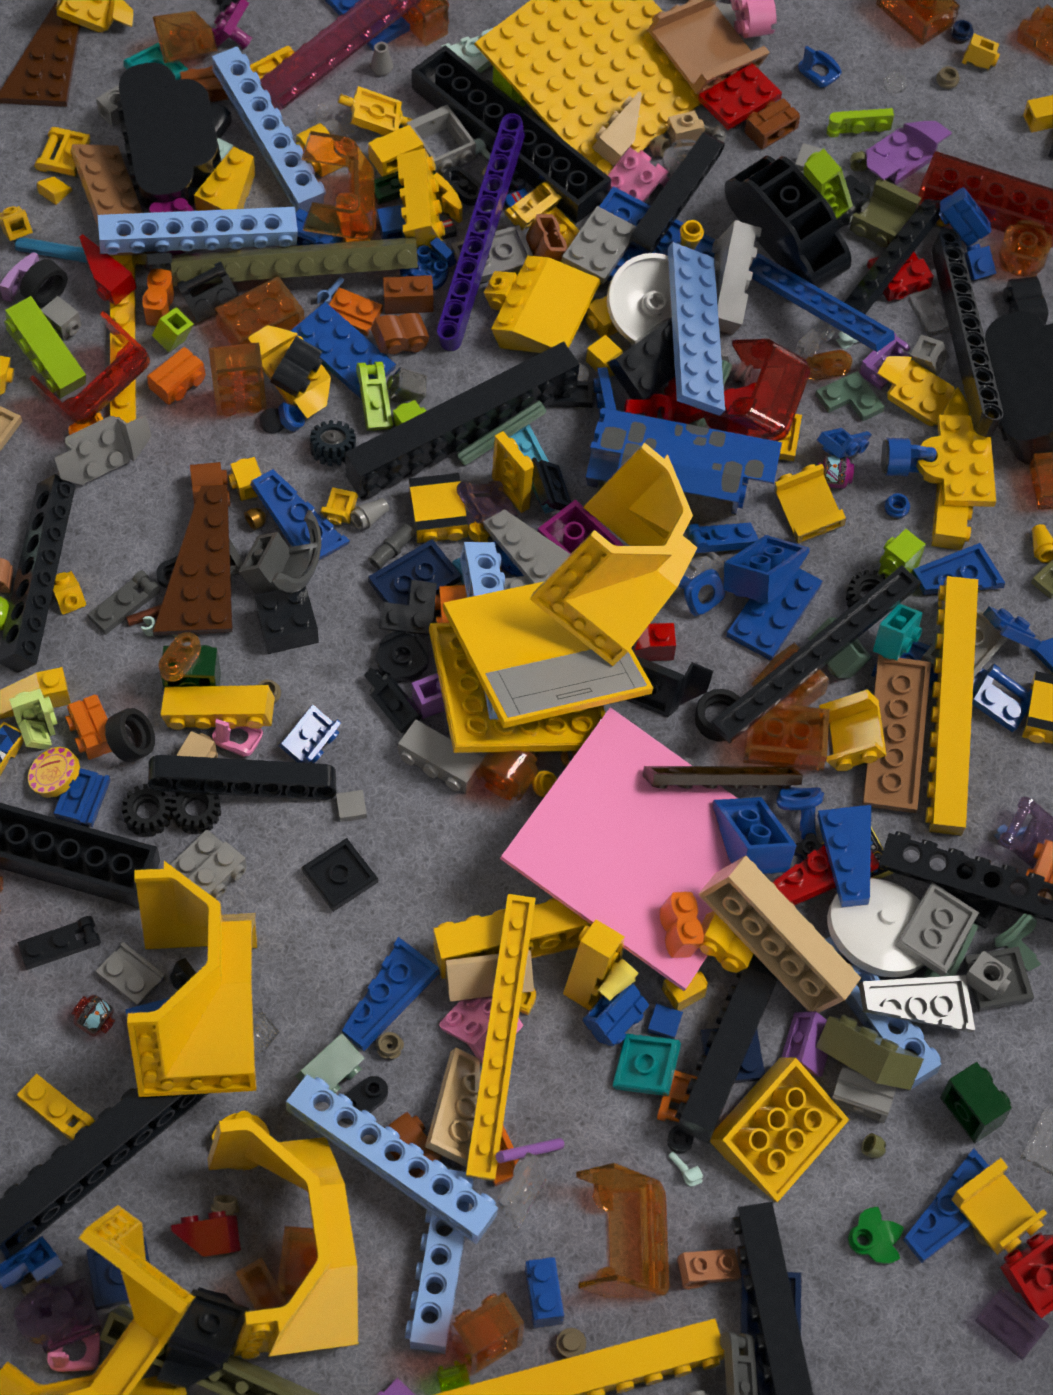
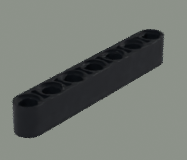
(676, 193)
(242, 777)

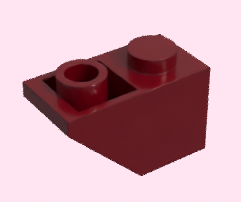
(209, 1236)

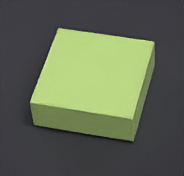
(35, 734)

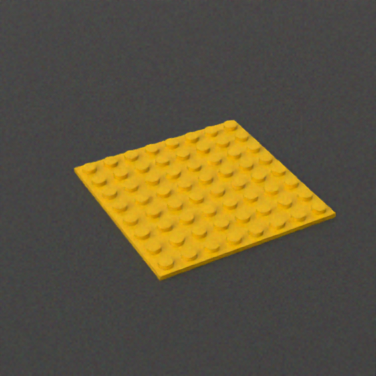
(582, 63)

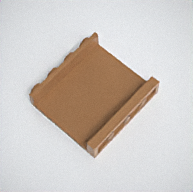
(702, 43)

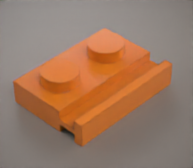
(356, 309)

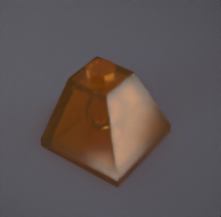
(184, 36)

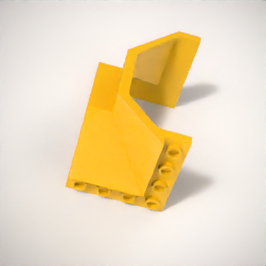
(614, 591)
(205, 1030)
(326, 1304)
(156, 1307)

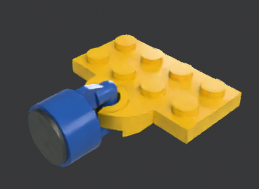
(954, 458)

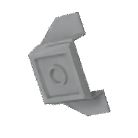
(102, 448)

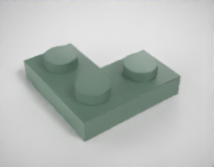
(851, 391)

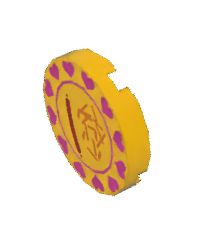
(53, 772)

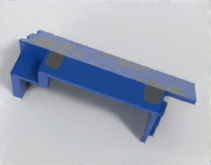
(703, 458)

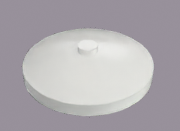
(640, 295)
(871, 931)

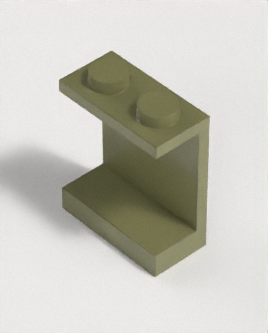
(886, 214)

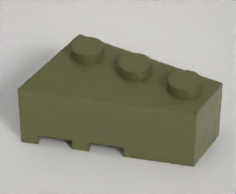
(868, 1053)

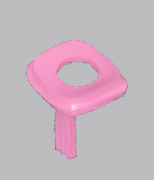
(222, 734)
(60, 1361)

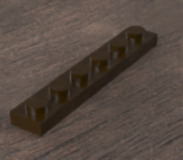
(722, 775)

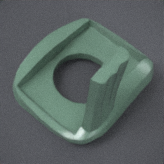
(1013, 937)

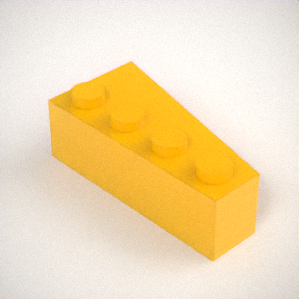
(419, 197)

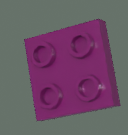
(227, 23)

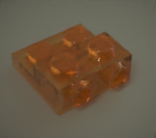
(1038, 33)

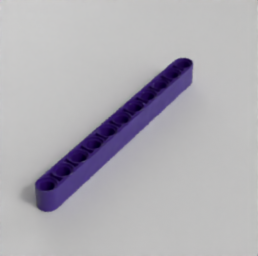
(477, 240)

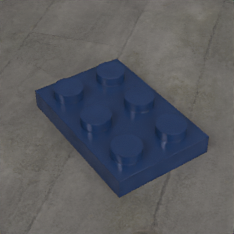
(421, 564)

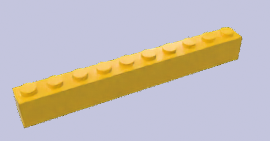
(953, 706)
(614, 1366)

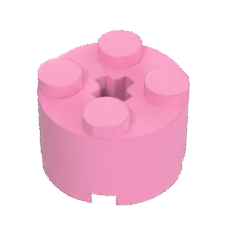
(754, 17)

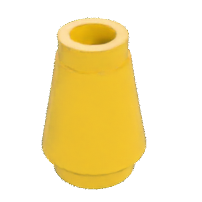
(691, 234)
(1042, 543)

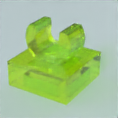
(452, 1377)

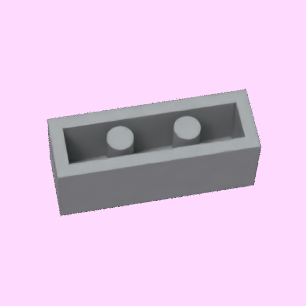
(436, 757)

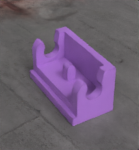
(874, 361)

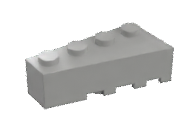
(732, 262)

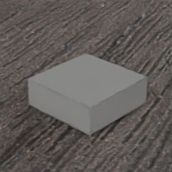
(351, 805)

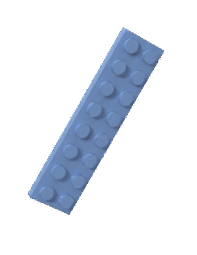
(695, 329)

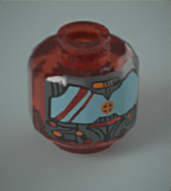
(93, 1015)

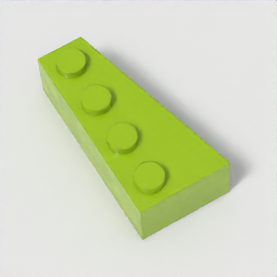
(829, 181)
(44, 347)

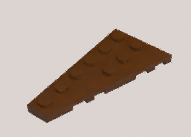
(46, 65)
(201, 579)

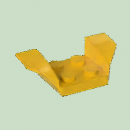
(95, 14)
(273, 347)
(921, 391)

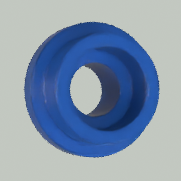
(900, 500)

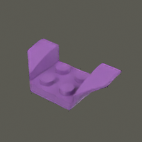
(905, 150)

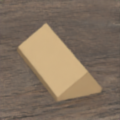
(476, 977)

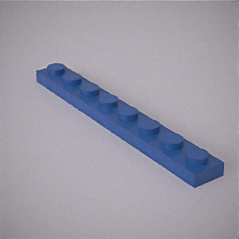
(821, 303)

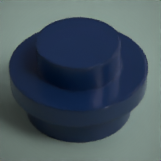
(962, 30)

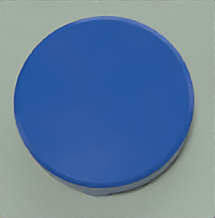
(429, 264)

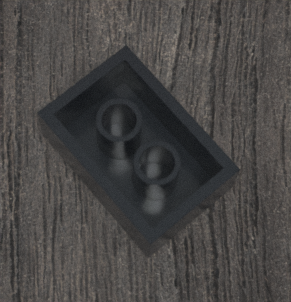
(646, 362)

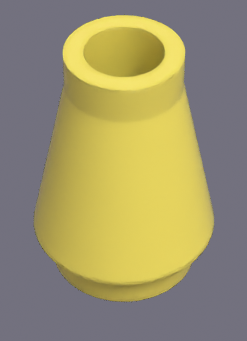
(618, 979)

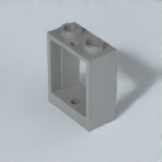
(437, 121)

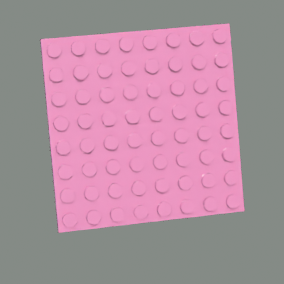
(620, 845)

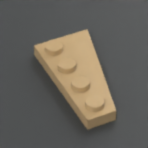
(455, 1108)

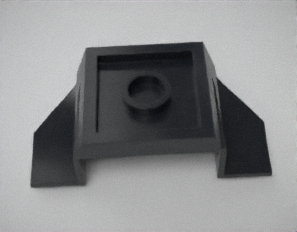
(671, 687)
(202, 1338)

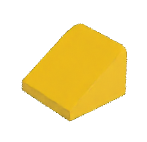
(53, 189)

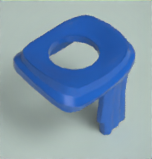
(814, 57)
(693, 586)
(802, 799)

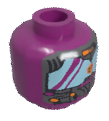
(838, 471)

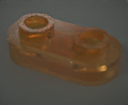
(826, 362)
(181, 655)

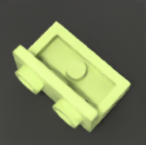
(34, 707)

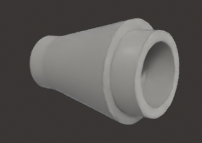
(381, 61)
(367, 514)

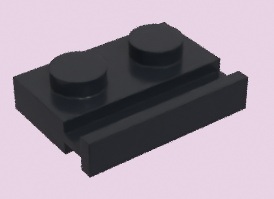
(550, 484)

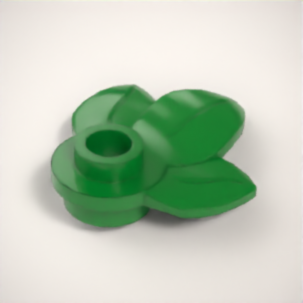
(880, 1237)

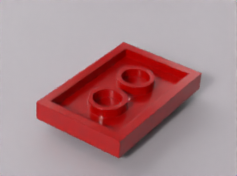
(739, 96)

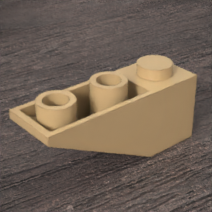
(621, 133)

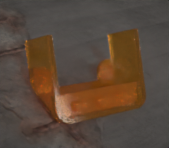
(353, 211)
(635, 1233)

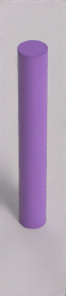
(535, 1149)

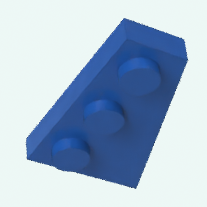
(966, 563)

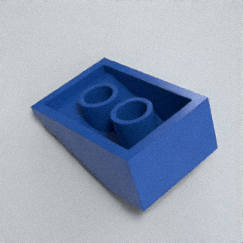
(763, 568)
(754, 831)

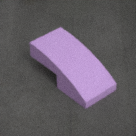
(11, 282)

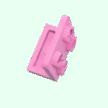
(637, 175)
(469, 1023)

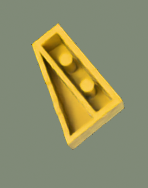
(228, 183)
(594, 958)

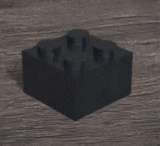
(286, 620)

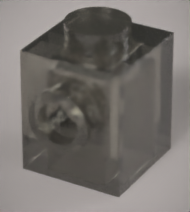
(406, 386)

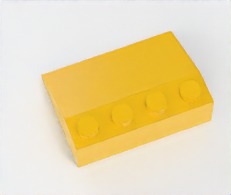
(544, 306)
(779, 1128)

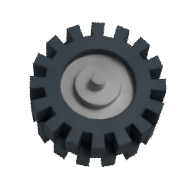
(331, 442)

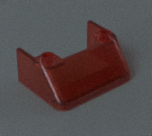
(128, 365)
(775, 396)

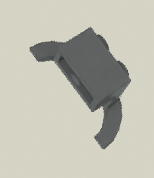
(278, 567)

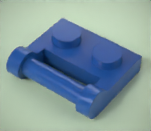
(997, 703)

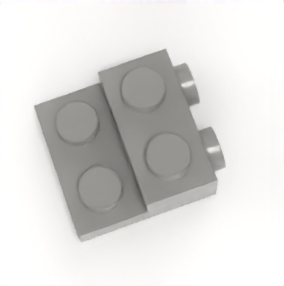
(211, 864)

